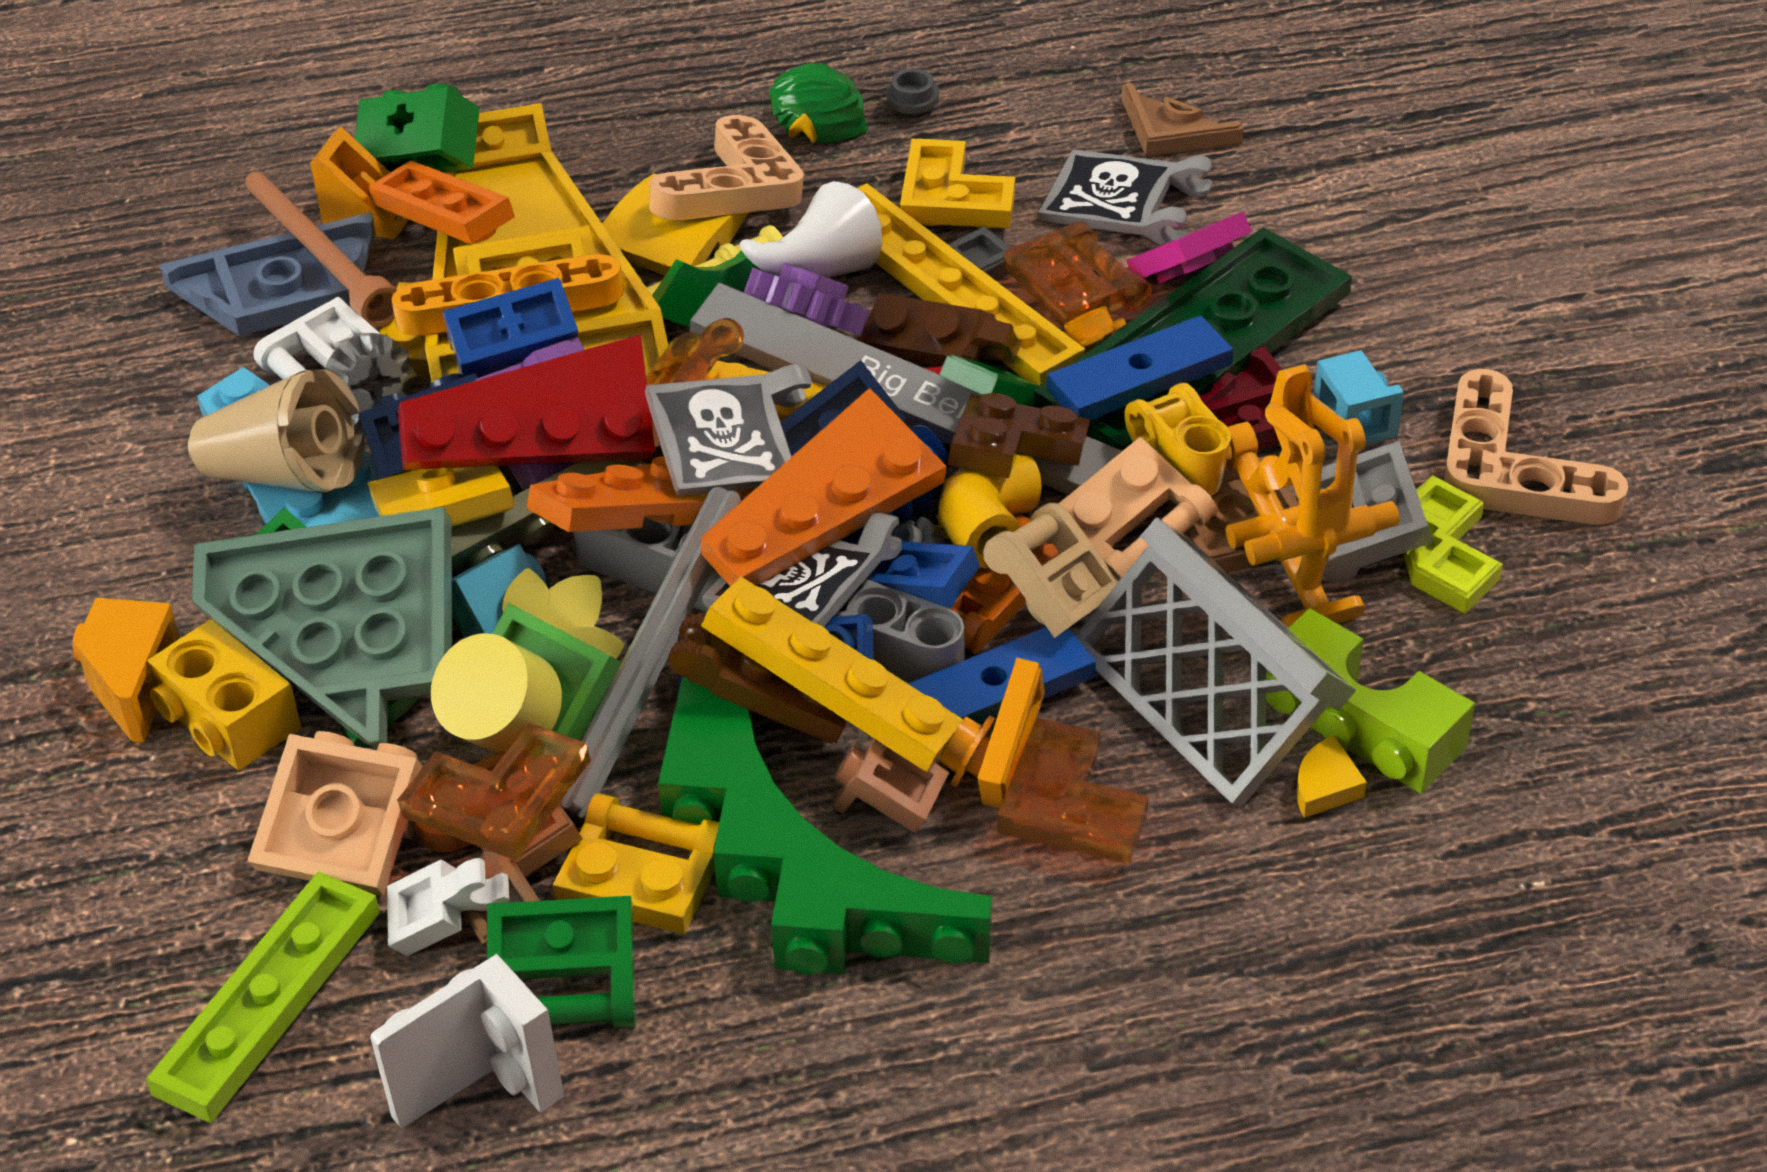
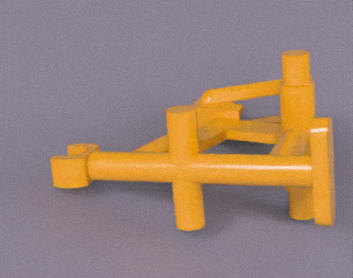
(1324, 519)

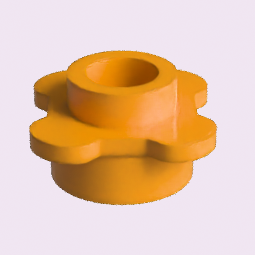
(1092, 327)
(967, 748)

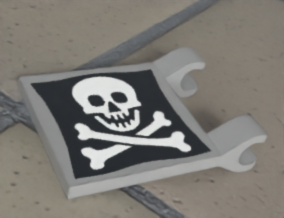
(1124, 193)
(725, 428)
(829, 577)

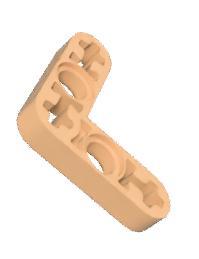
(755, 178)
(1504, 471)

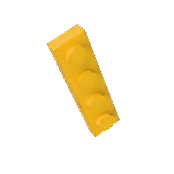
(832, 673)

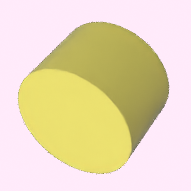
(493, 690)

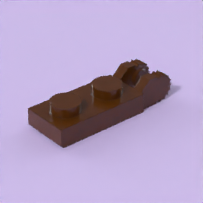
(746, 683)

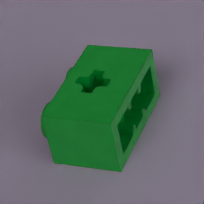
(420, 126)

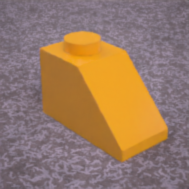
(115, 654)

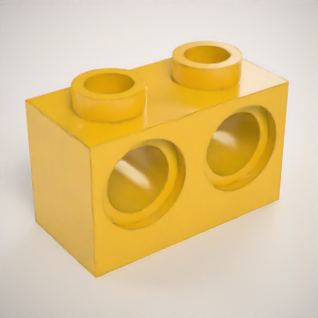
(223, 695)

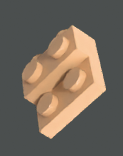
(335, 811)

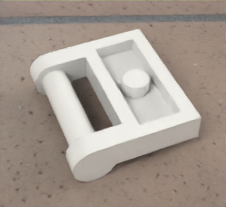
(317, 334)

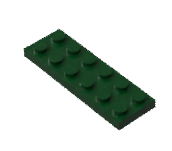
(1251, 298)

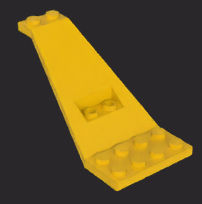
(548, 225)

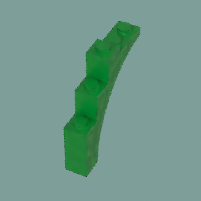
(769, 852)

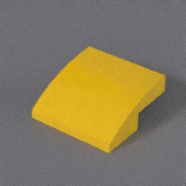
(658, 242)

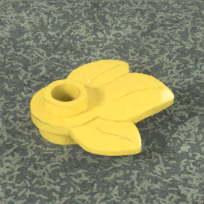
(568, 605)

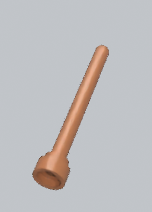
(368, 294)

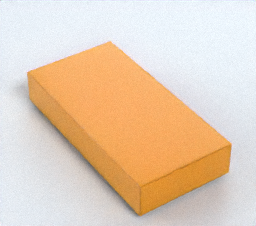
(1011, 731)

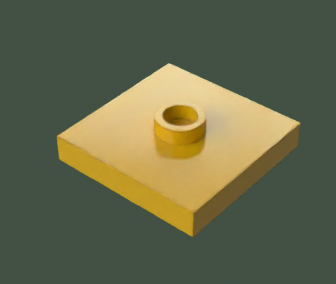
(462, 491)

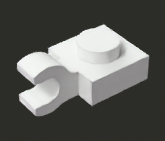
(431, 900)

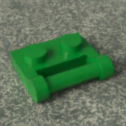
(571, 941)

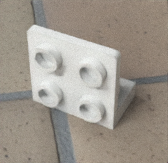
(461, 1034)

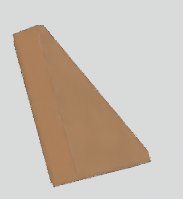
(1175, 125)

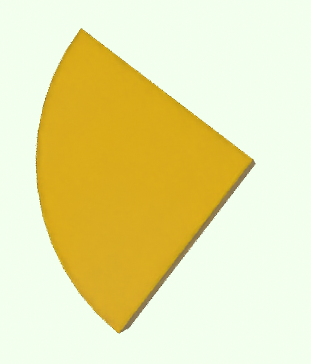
(1328, 778)

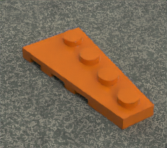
(824, 493)

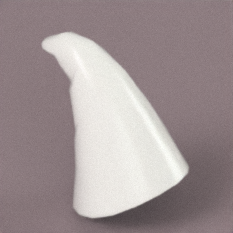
(831, 239)

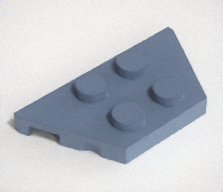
(268, 279)

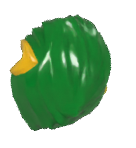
(818, 103)

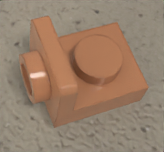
(888, 784)

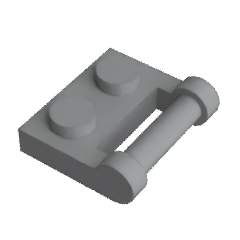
(1379, 478)

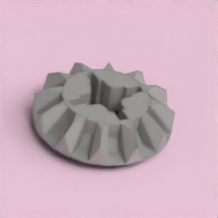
(388, 358)

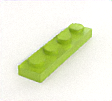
(263, 997)

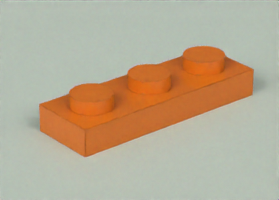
(442, 202)

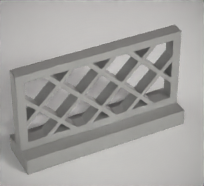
(1253, 630)

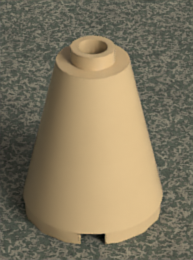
(284, 435)

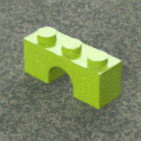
(1401, 731)

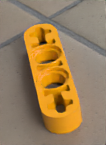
(586, 280)

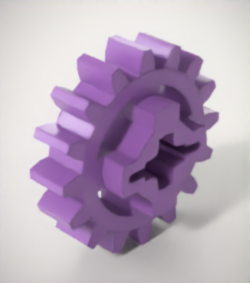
(808, 297)

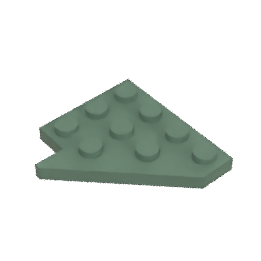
(339, 608)

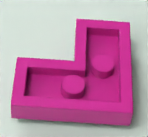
(1191, 250)

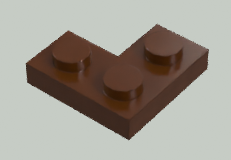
(999, 429)

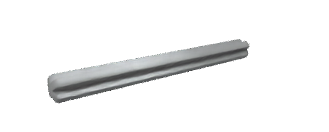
(646, 655)

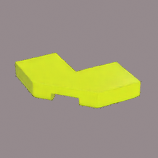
(1448, 566)

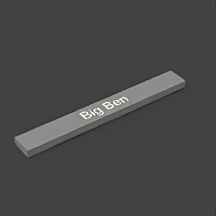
(924, 398)

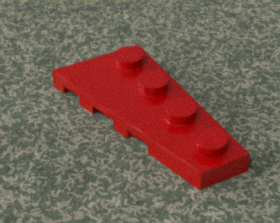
(539, 414)

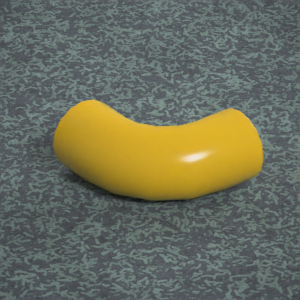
(981, 504)

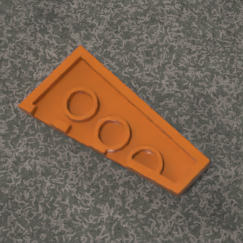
(616, 499)

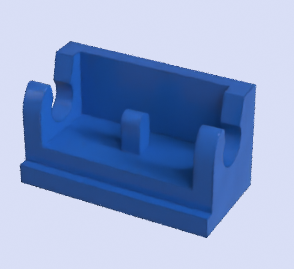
(508, 327)

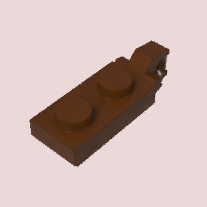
(933, 330)

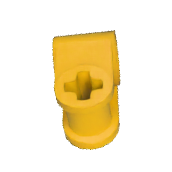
(1183, 434)

